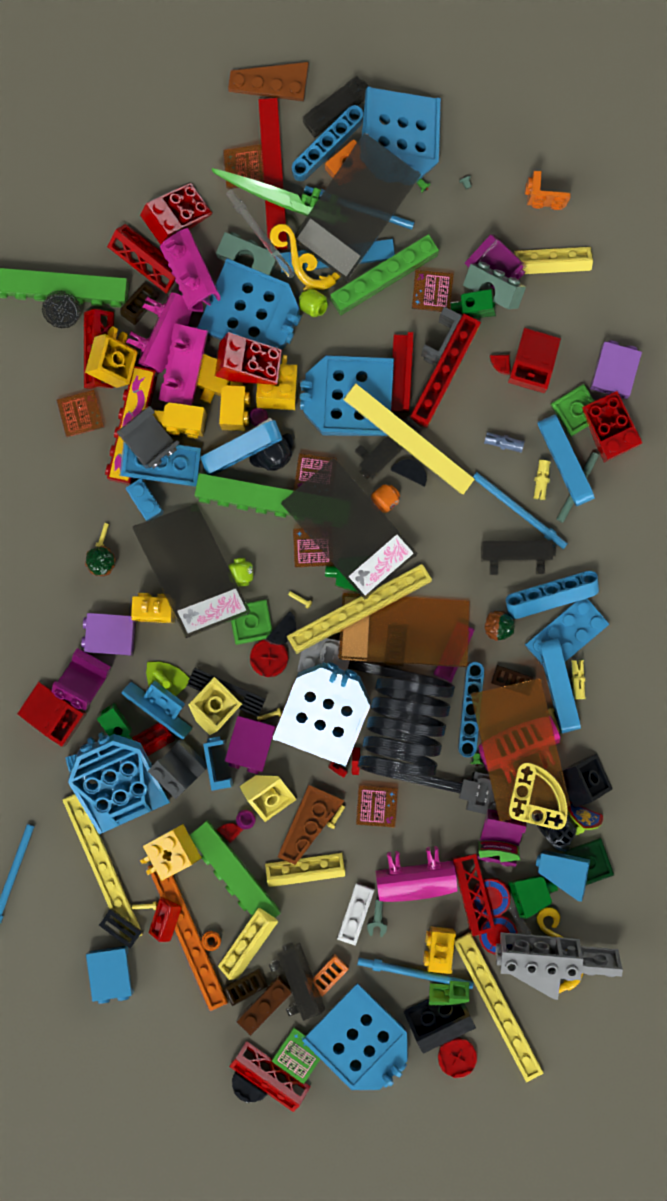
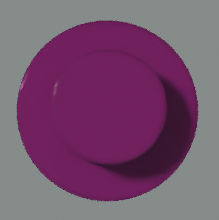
(257, 416)
(245, 819)

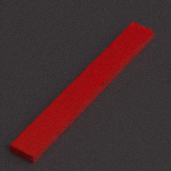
(272, 162)

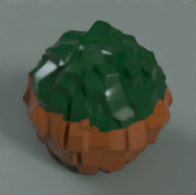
(100, 561)
(499, 625)

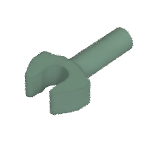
(377, 919)

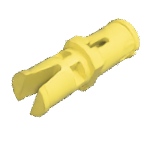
(542, 479)
(578, 679)

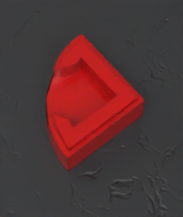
(501, 363)
(355, 759)
(337, 769)
(230, 831)

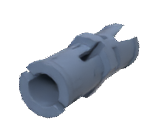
(504, 442)

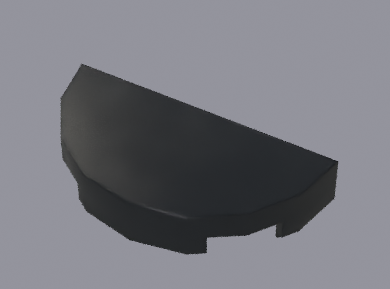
(411, 470)
(284, 628)
(246, 1090)

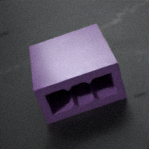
(615, 369)
(108, 634)

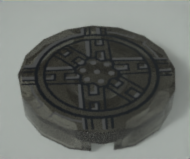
(61, 309)

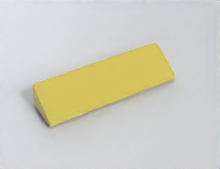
(556, 260)
(305, 870)
(247, 944)

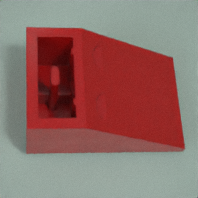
(175, 212)
(534, 360)
(247, 361)
(611, 427)
(51, 715)

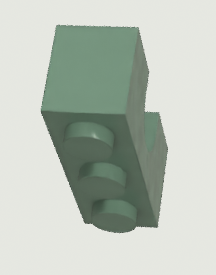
(233, 247)
(507, 290)

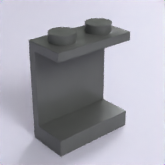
(450, 319)
(147, 439)
(178, 768)

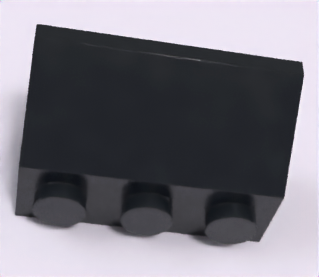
(438, 1023)

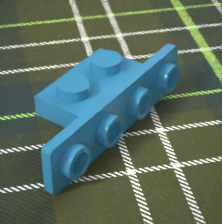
(160, 705)

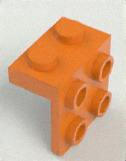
(538, 198)

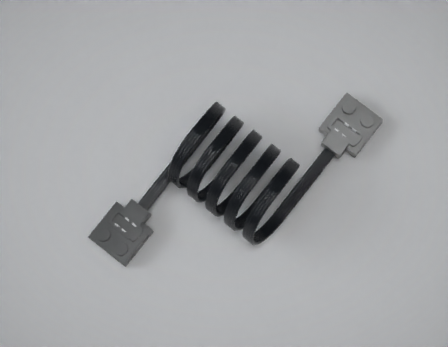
(408, 722)

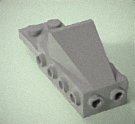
(546, 967)

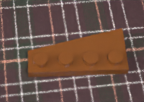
(276, 81)
(311, 817)

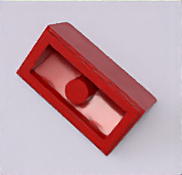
(154, 738)
(164, 920)

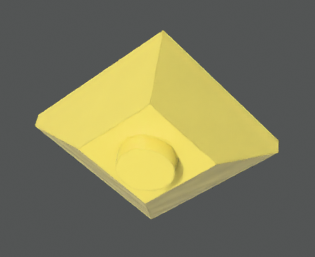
(213, 706)
(267, 795)

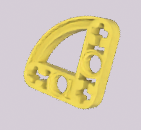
(527, 808)

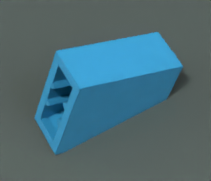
(565, 872)

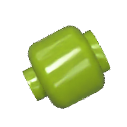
(313, 303)
(242, 571)

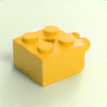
(112, 359)
(281, 395)
(233, 407)
(182, 419)
(151, 609)
(171, 853)
(440, 949)

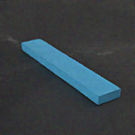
(378, 252)

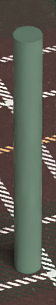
(569, 502)

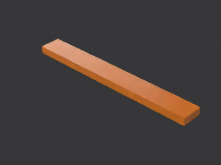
(191, 944)

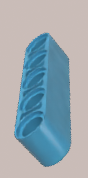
(329, 134)
(241, 447)
(565, 460)
(552, 594)
(559, 685)
(465, 718)

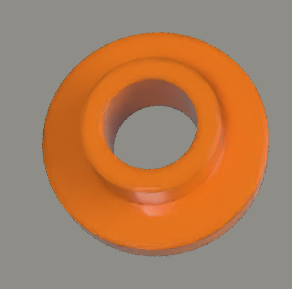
(217, 941)

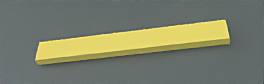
(408, 439)
(359, 609)
(100, 863)
(498, 1007)

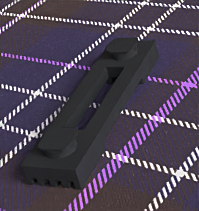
(252, 703)

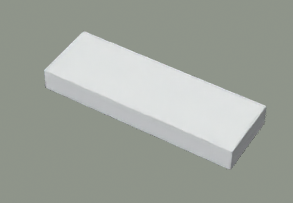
(355, 914)

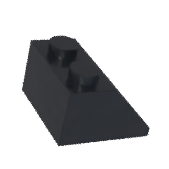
(586, 781)

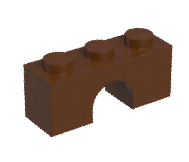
(264, 1006)

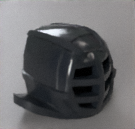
(274, 456)
(561, 837)

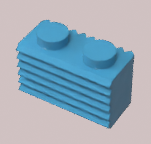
(144, 500)

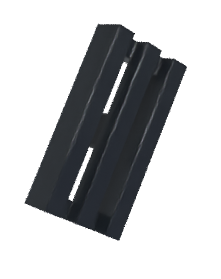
(107, 918)

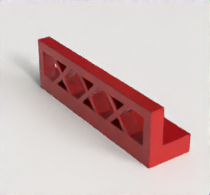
(146, 254)
(94, 328)
(402, 372)
(466, 897)
(265, 1081)

